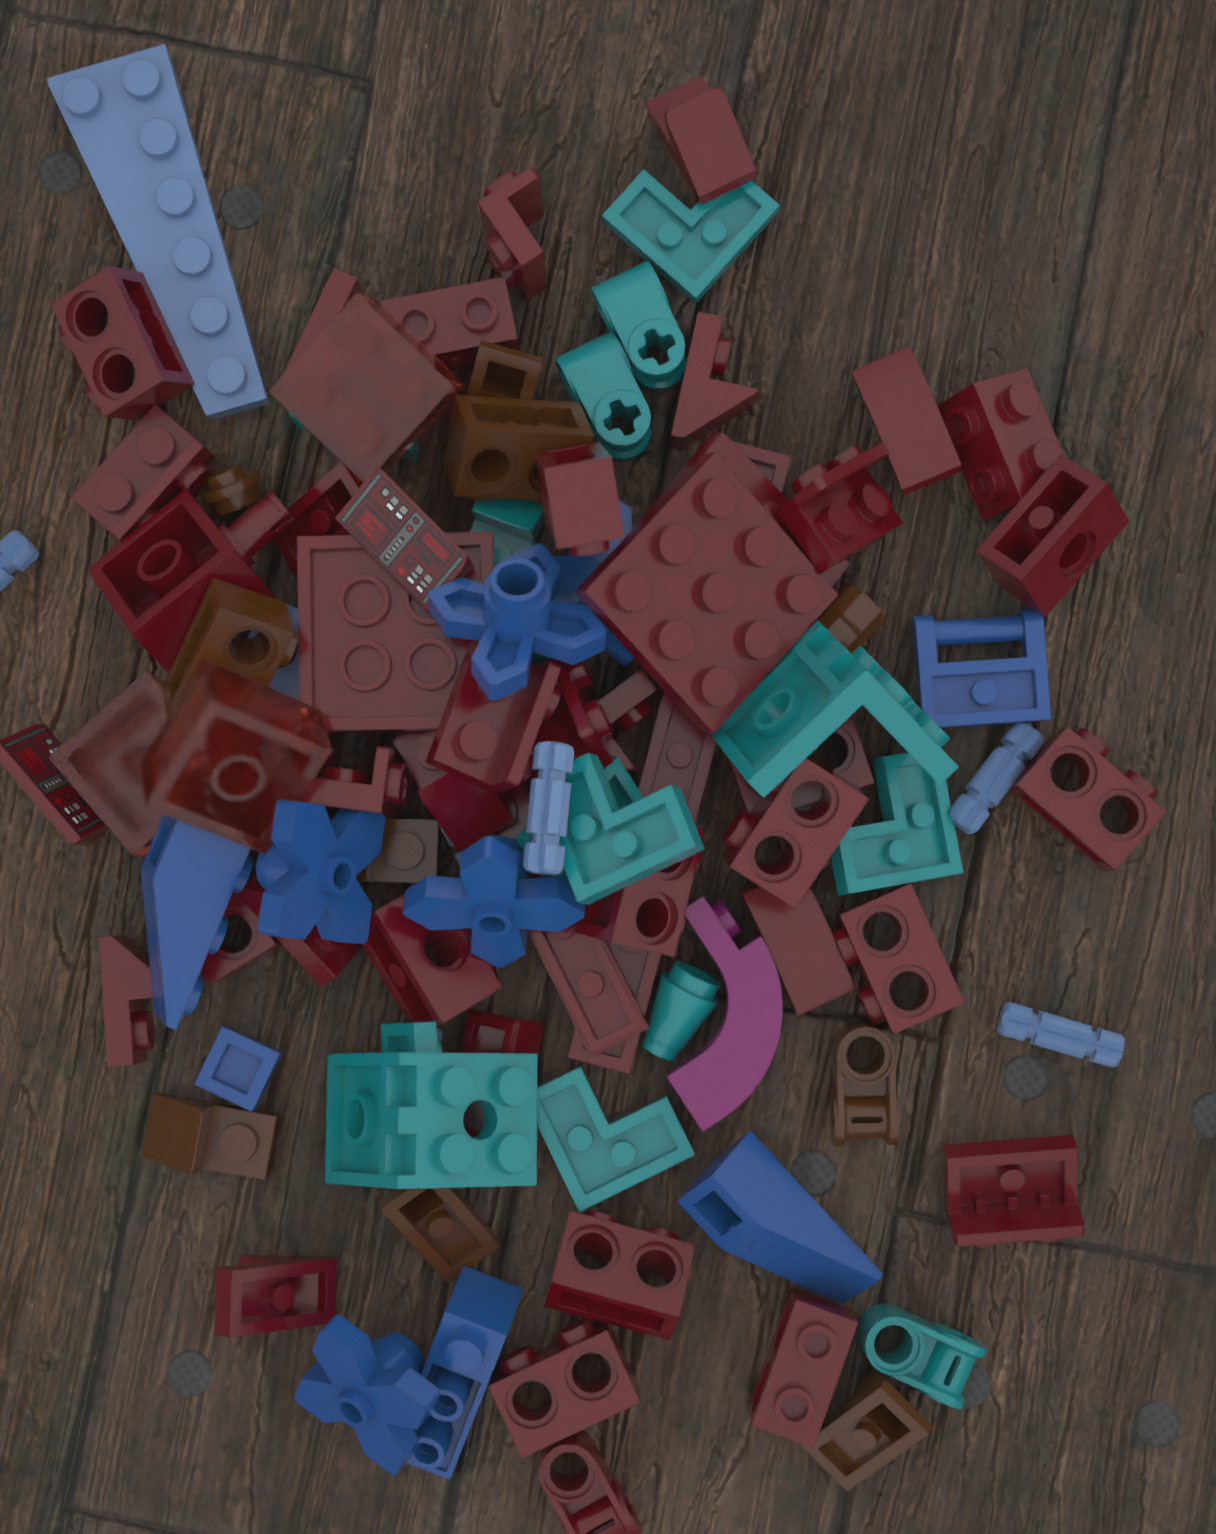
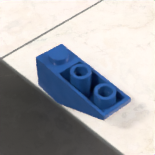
(184, 897)
(773, 1222)
(462, 1365)

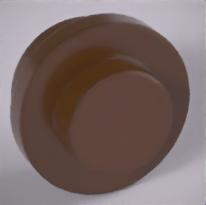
(231, 489)

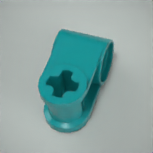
(641, 318)
(606, 388)
(930, 1357)

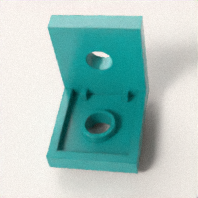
(809, 698)
(401, 1116)

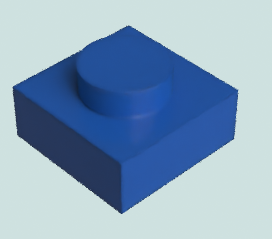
(238, 1068)

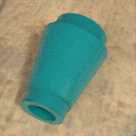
(679, 1009)

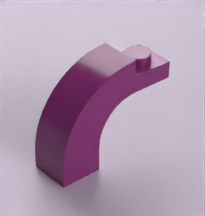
(742, 1049)

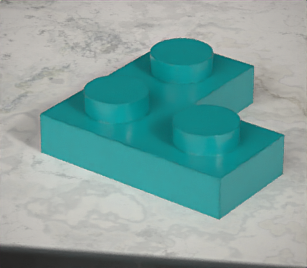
(688, 244)
(912, 841)
(616, 846)
(601, 1155)

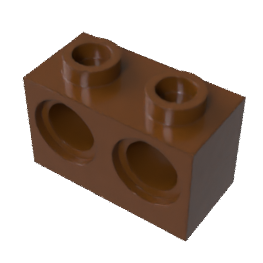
(514, 433)
(220, 617)

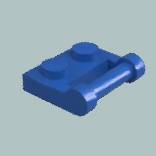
(982, 689)

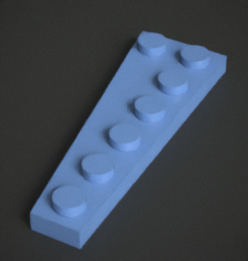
(152, 180)

